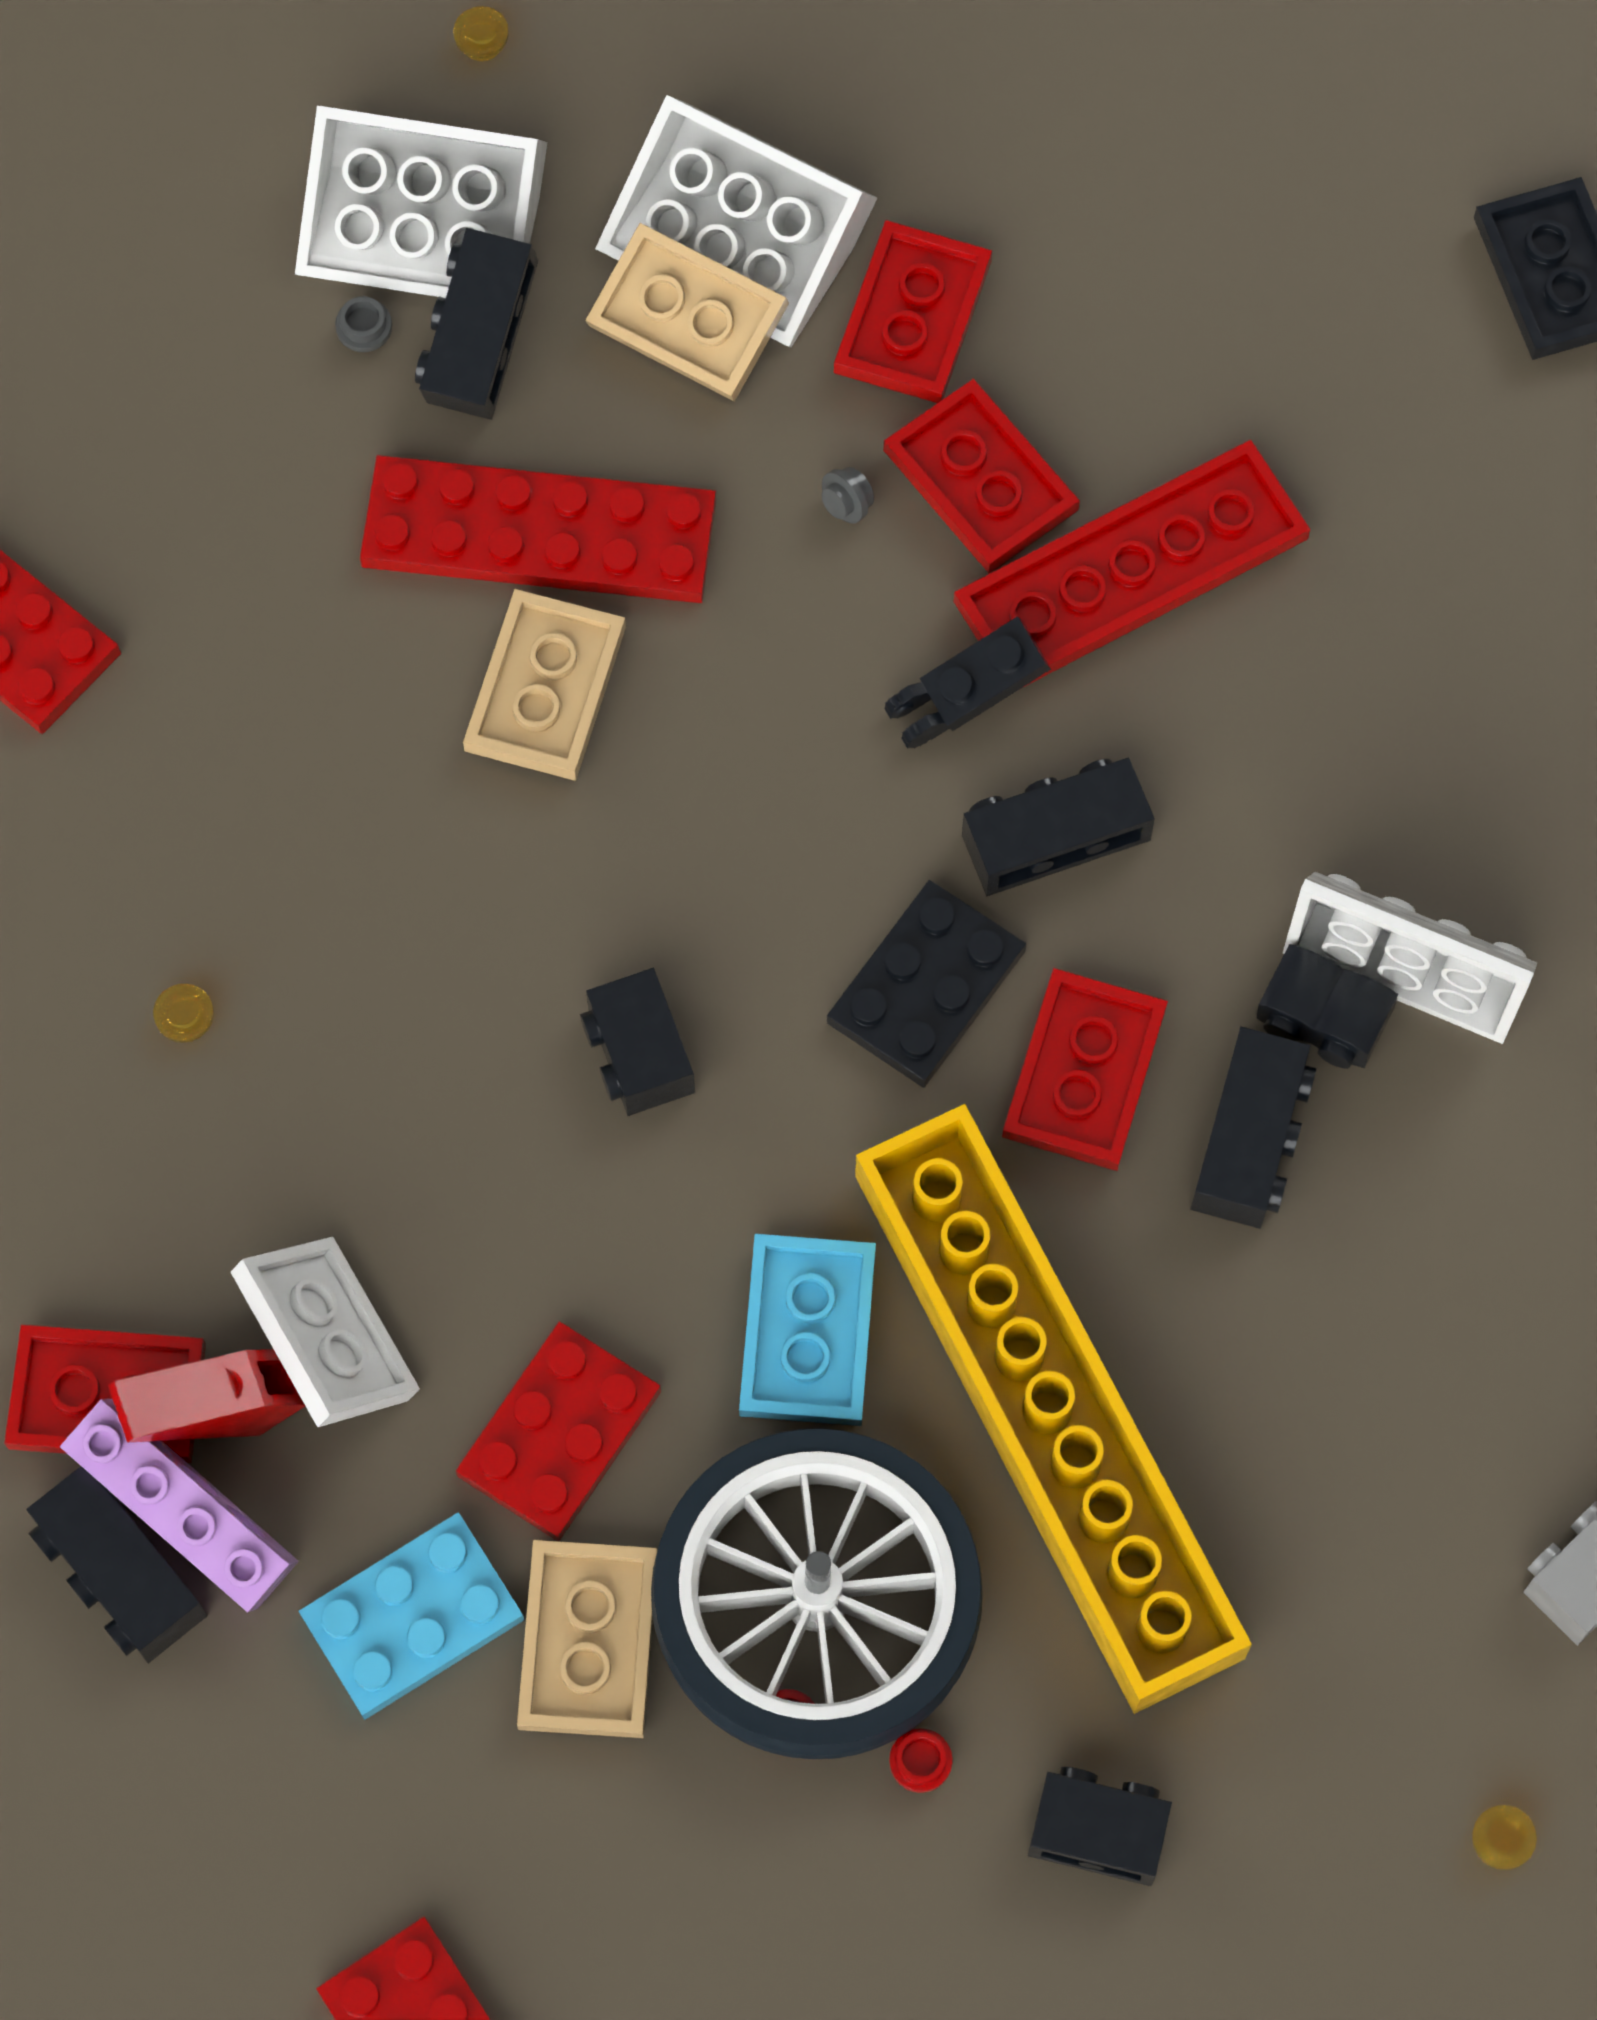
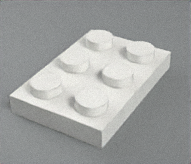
(325, 1331)

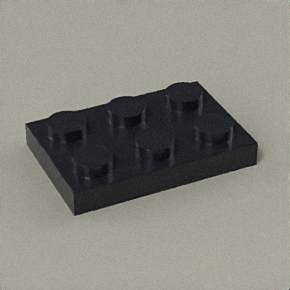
(1546, 263)
(926, 983)

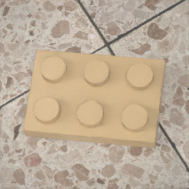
(687, 312)
(544, 684)
(587, 1639)

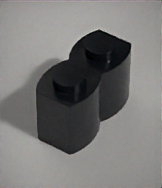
(1326, 1007)

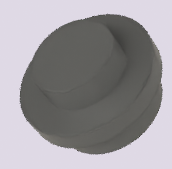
(363, 324)
(847, 494)

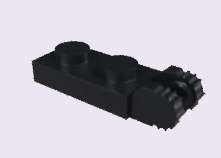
(970, 682)

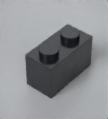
(639, 1042)
(1100, 1826)

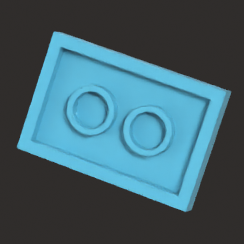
(807, 1330)
(411, 1615)

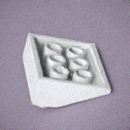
(401, 192)
(741, 208)
(1422, 960)

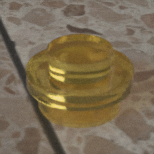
(481, 33)
(183, 1013)
(1504, 1837)

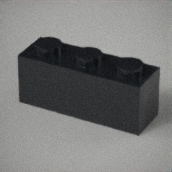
(476, 323)
(1057, 825)
(1254, 1128)
(114, 1565)

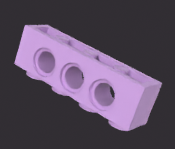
(181, 1507)

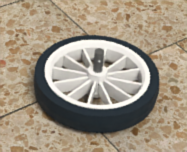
(816, 1593)

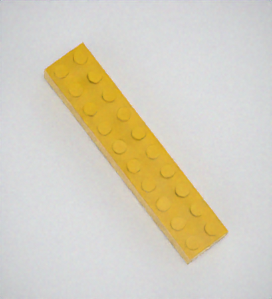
(1051, 1409)

